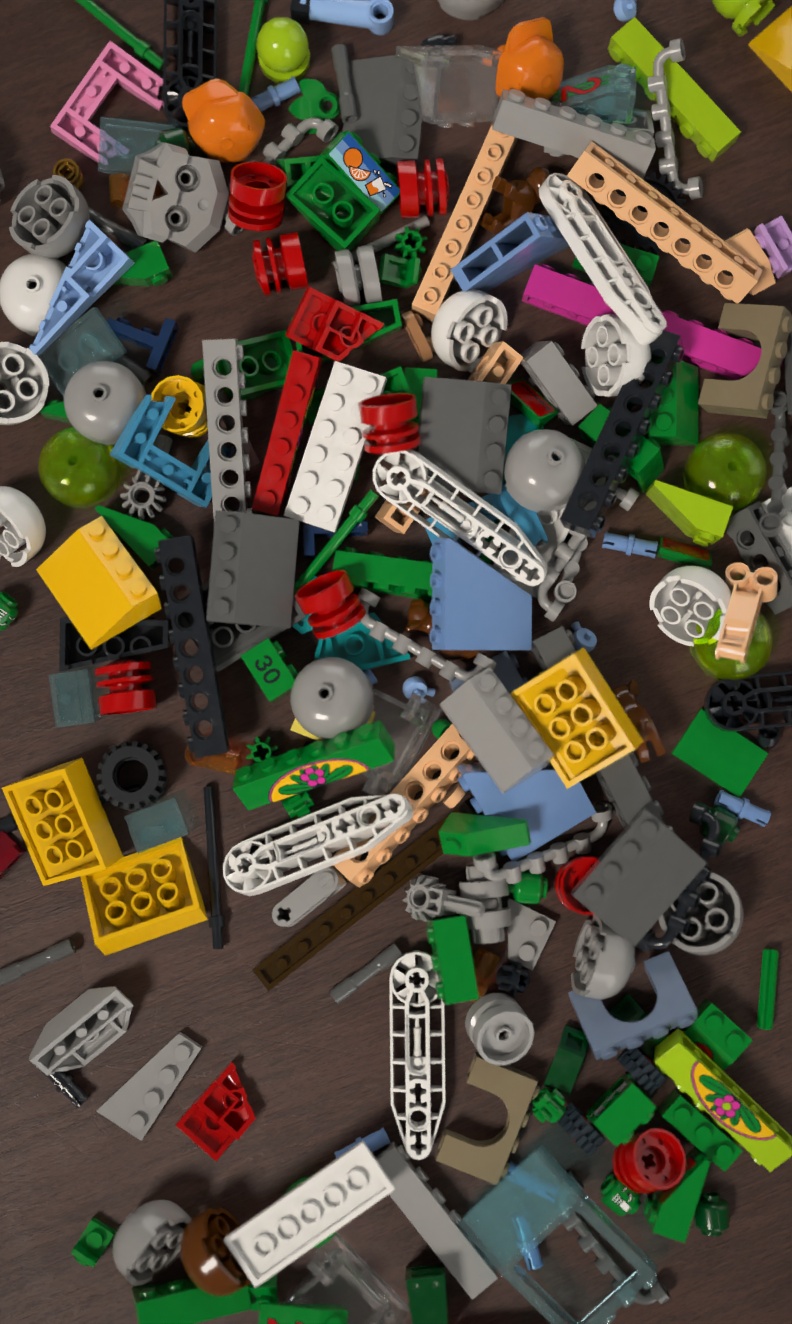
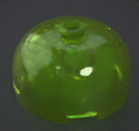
(726, 470)
(89, 480)
(724, 668)

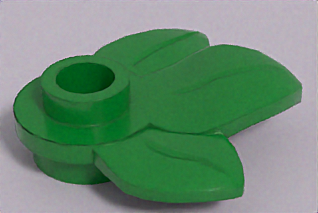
(312, 102)

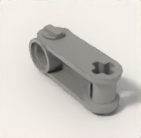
(309, 896)

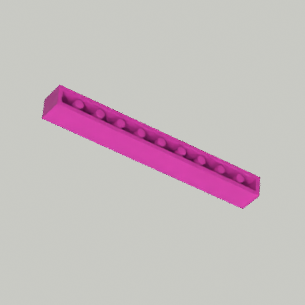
(582, 302)

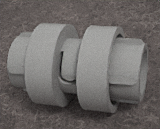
(491, 925)

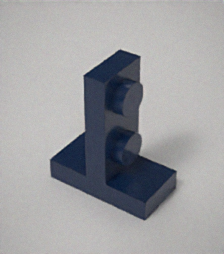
(147, 339)
(311, 532)

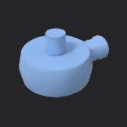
(625, 9)
(583, 637)
(418, 686)

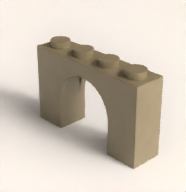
(754, 393)
(489, 1157)

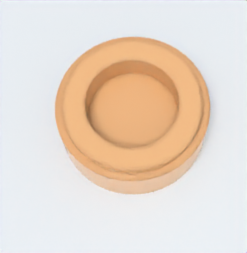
(454, 796)

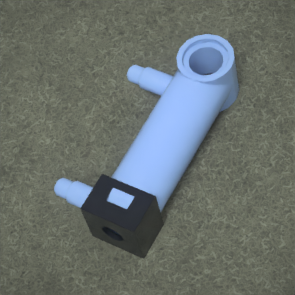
(345, 12)

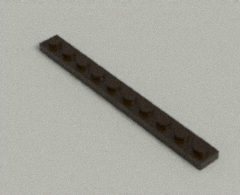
(353, 906)

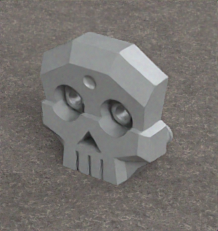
(197, 203)

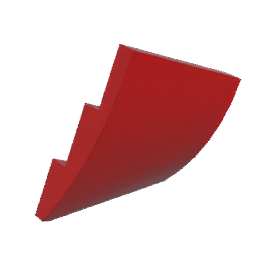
(329, 325)
(218, 1114)

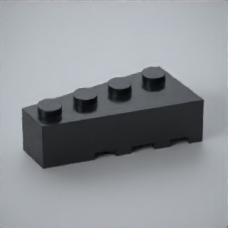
(138, 639)

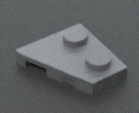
(527, 934)

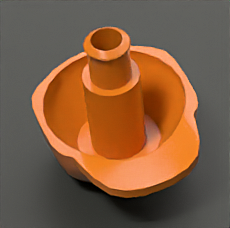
(530, 61)
(223, 121)

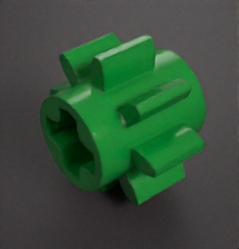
(413, 236)
(255, 748)
(298, 804)
(548, 1105)

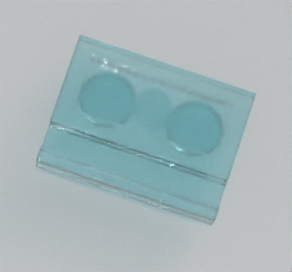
(72, 698)
(156, 825)

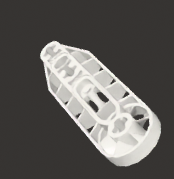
(602, 257)
(473, 527)
(247, 870)
(416, 1066)

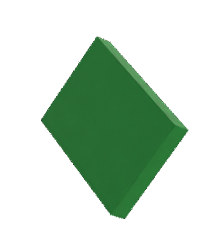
(719, 754)

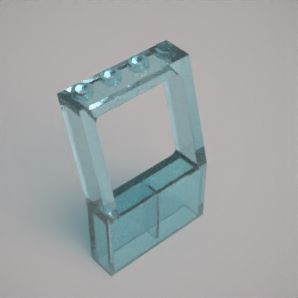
(525, 1211)

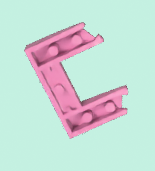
(110, 68)

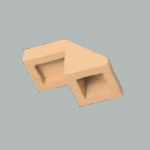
(749, 247)

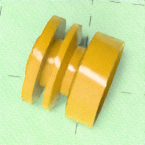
(187, 394)

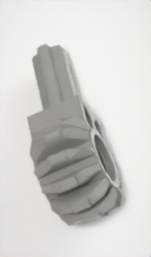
(145, 483)
(438, 900)

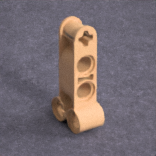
(744, 608)

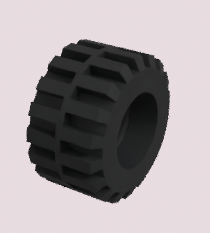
(114, 762)

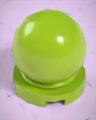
(744, 12)
(283, 49)

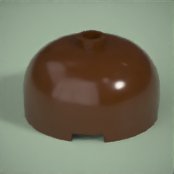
(207, 1255)

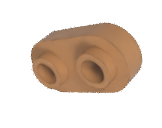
(413, 326)

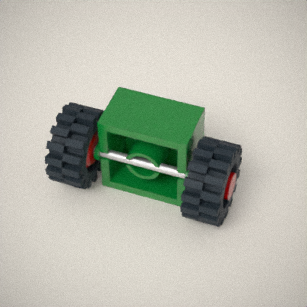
(619, 1108)

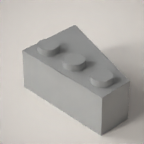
(558, 381)

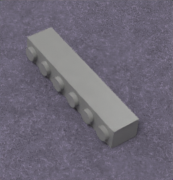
(569, 131)
(435, 1222)

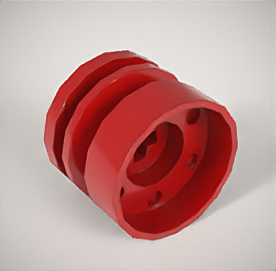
(422, 188)
(257, 196)
(280, 264)
(390, 426)
(330, 604)
(125, 688)
(566, 879)
(650, 1161)

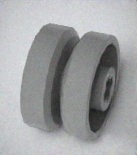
(358, 277)
(499, 1029)

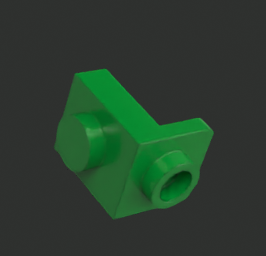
(399, 271)
(264, 1292)

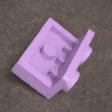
(776, 242)

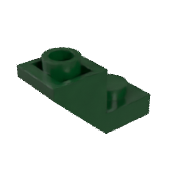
(629, 1011)
(566, 1061)

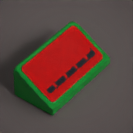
(531, 403)
(683, 553)

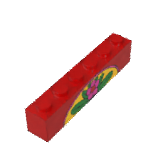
(287, 433)

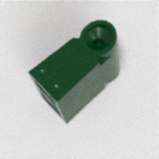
(427, 1294)

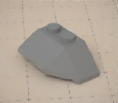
(82, 1030)

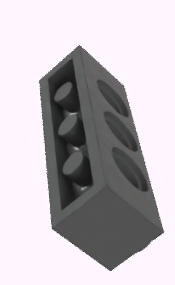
(752, 552)

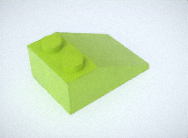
(691, 513)

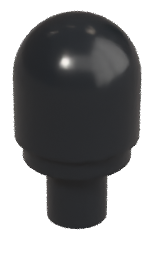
(436, 40)

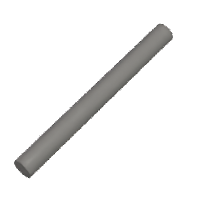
(390, 238)

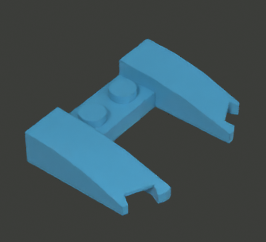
(137, 451)
(504, 502)

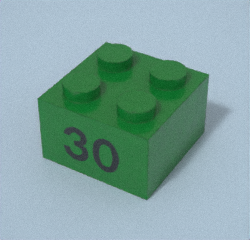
(270, 670)

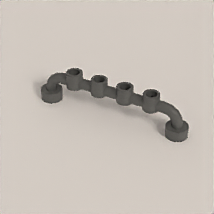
(771, 522)
(605, 1260)

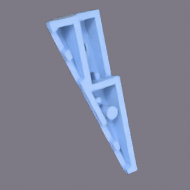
(90, 273)

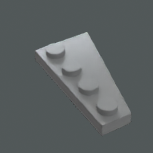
(146, 1093)

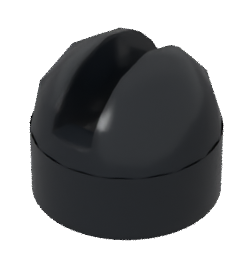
(772, 741)

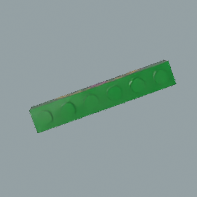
(314, 765)

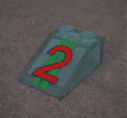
(601, 92)

